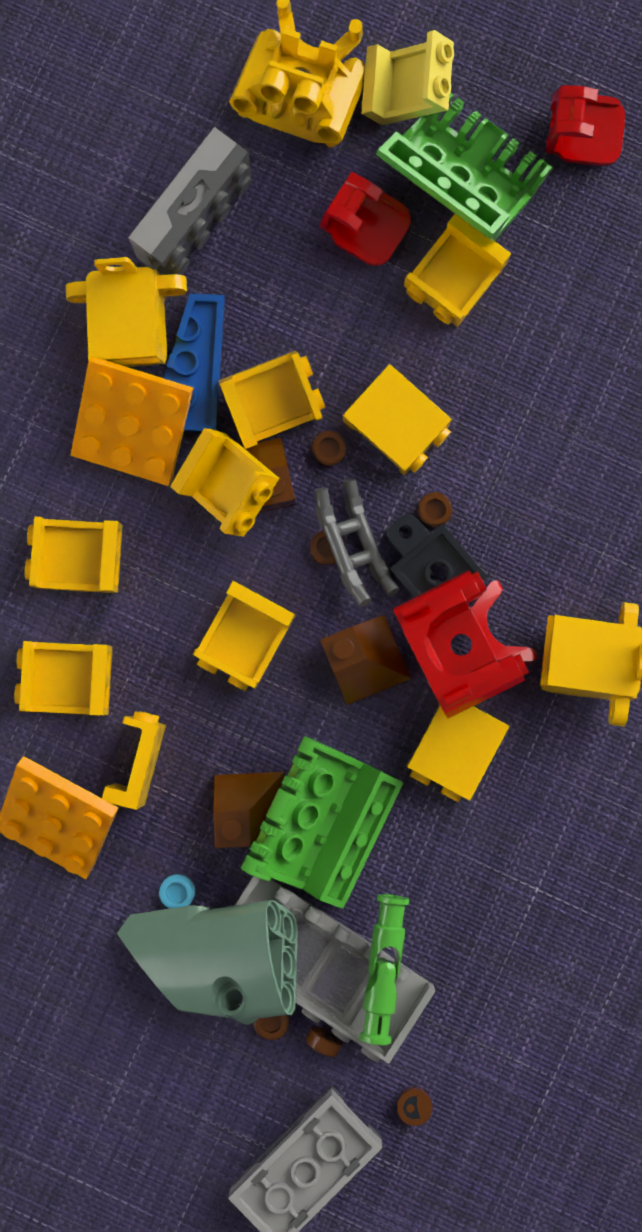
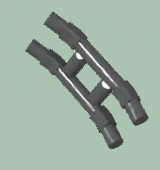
(357, 523)

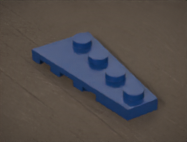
(198, 358)

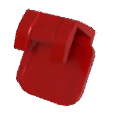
(585, 126)
(366, 221)

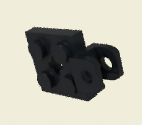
(422, 551)

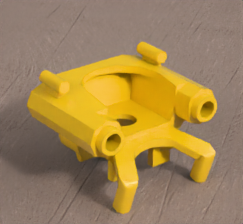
(293, 101)

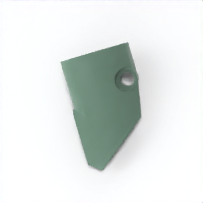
(218, 957)

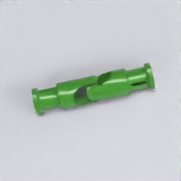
(381, 988)

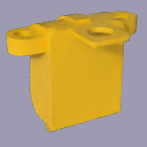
(126, 311)
(595, 659)

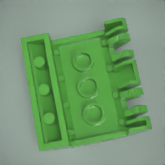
(463, 171)
(322, 823)

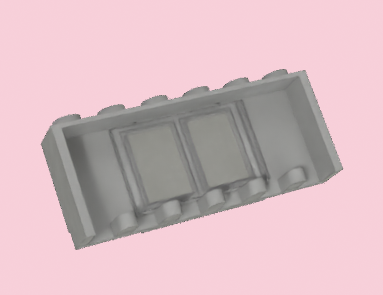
(336, 973)

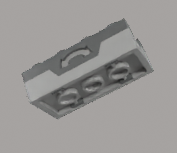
(192, 204)
(305, 1166)

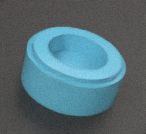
(177, 891)

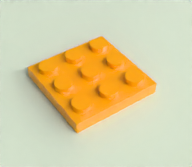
(131, 421)
(55, 817)

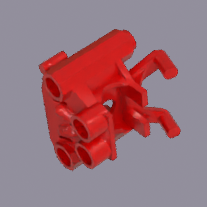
(439, 616)

